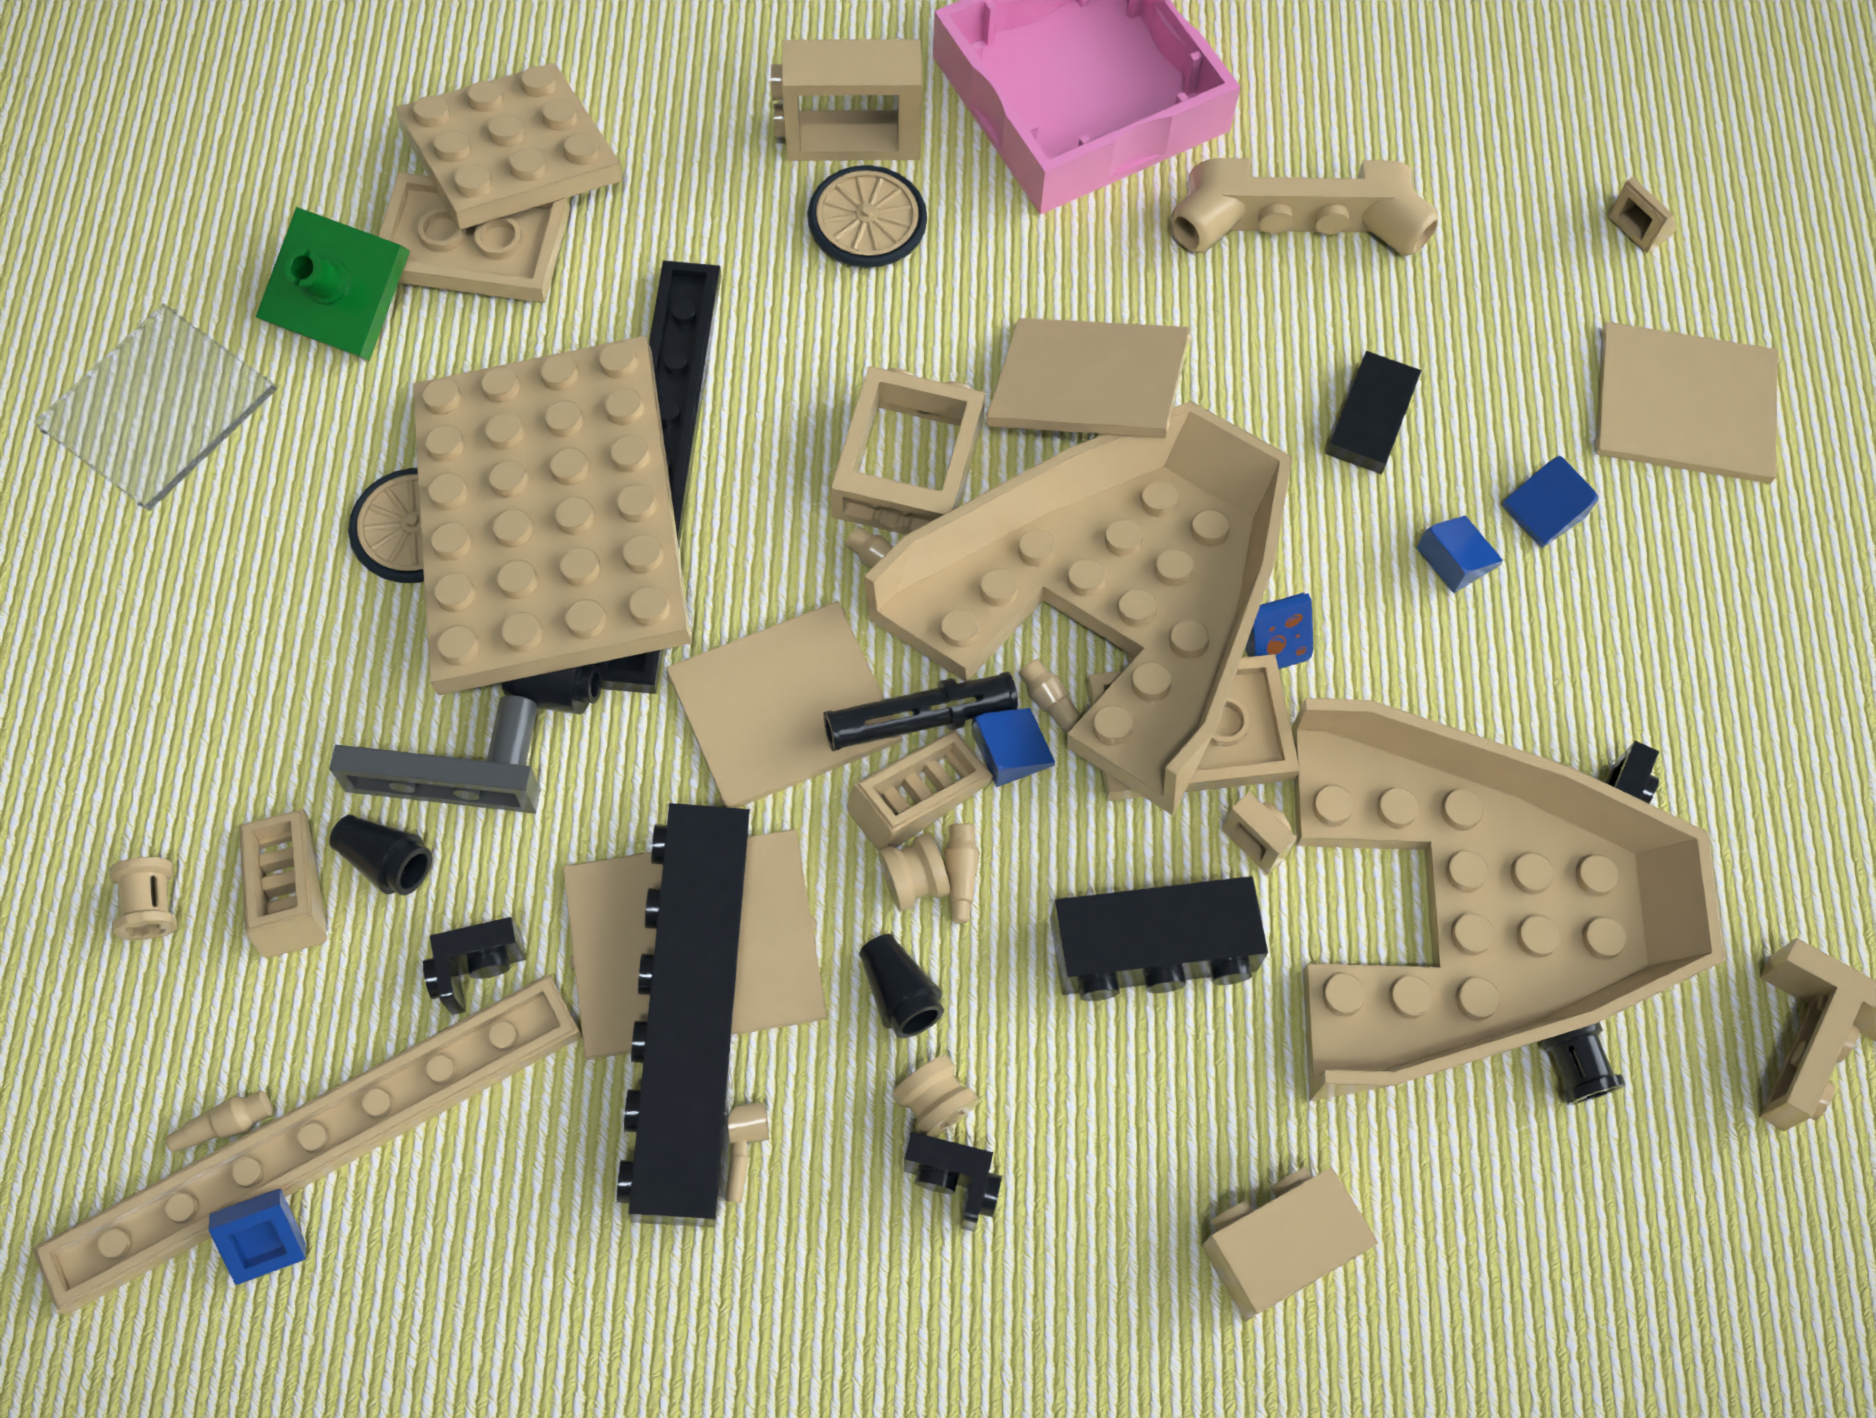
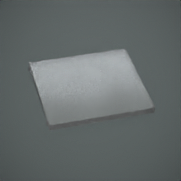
(155, 406)

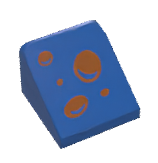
(1283, 630)

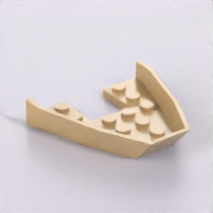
(1135, 541)
(1541, 895)

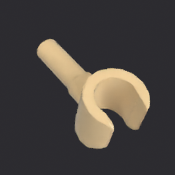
(745, 1125)

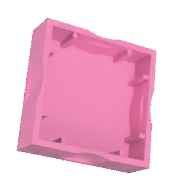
(1083, 87)

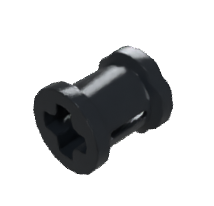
(1583, 1064)

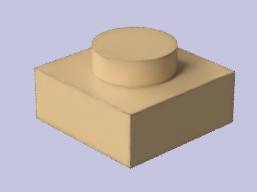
(1259, 832)

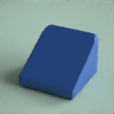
(1551, 501)
(1458, 552)
(1011, 744)

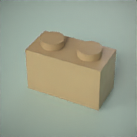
(1287, 1241)

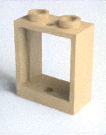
(849, 69)
(892, 503)

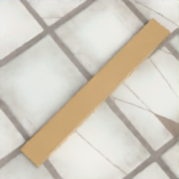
(305, 1143)

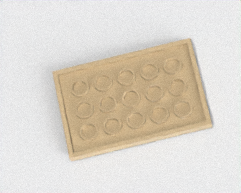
(546, 517)

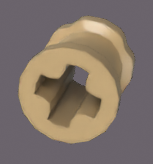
(142, 898)

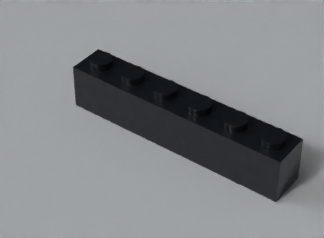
(689, 1017)

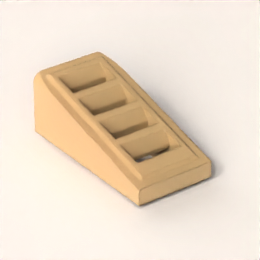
(885, 813)
(291, 921)

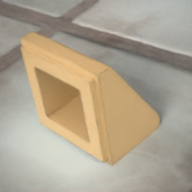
(1642, 216)

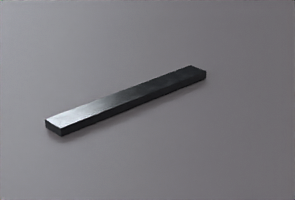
(680, 356)

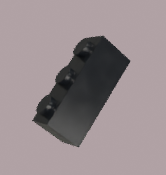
(1158, 938)

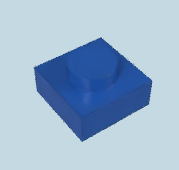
(257, 1236)

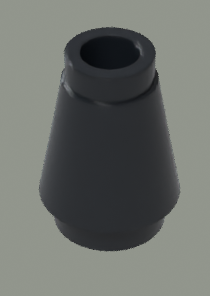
(382, 854)
(901, 989)

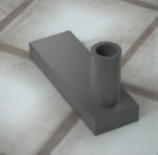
(497, 783)

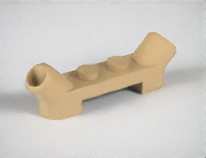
(1375, 202)

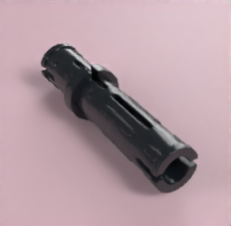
(991, 694)

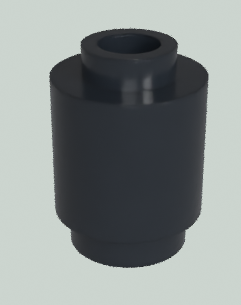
(560, 690)

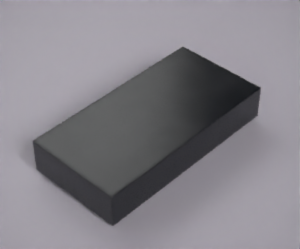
(1373, 412)

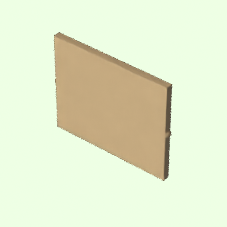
(776, 959)

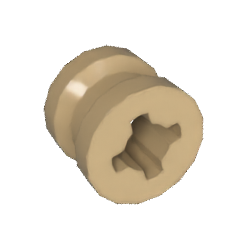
(914, 872)
(935, 1096)

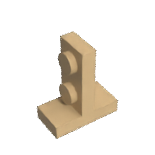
(1838, 1010)

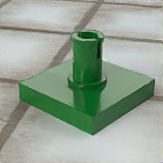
(333, 283)

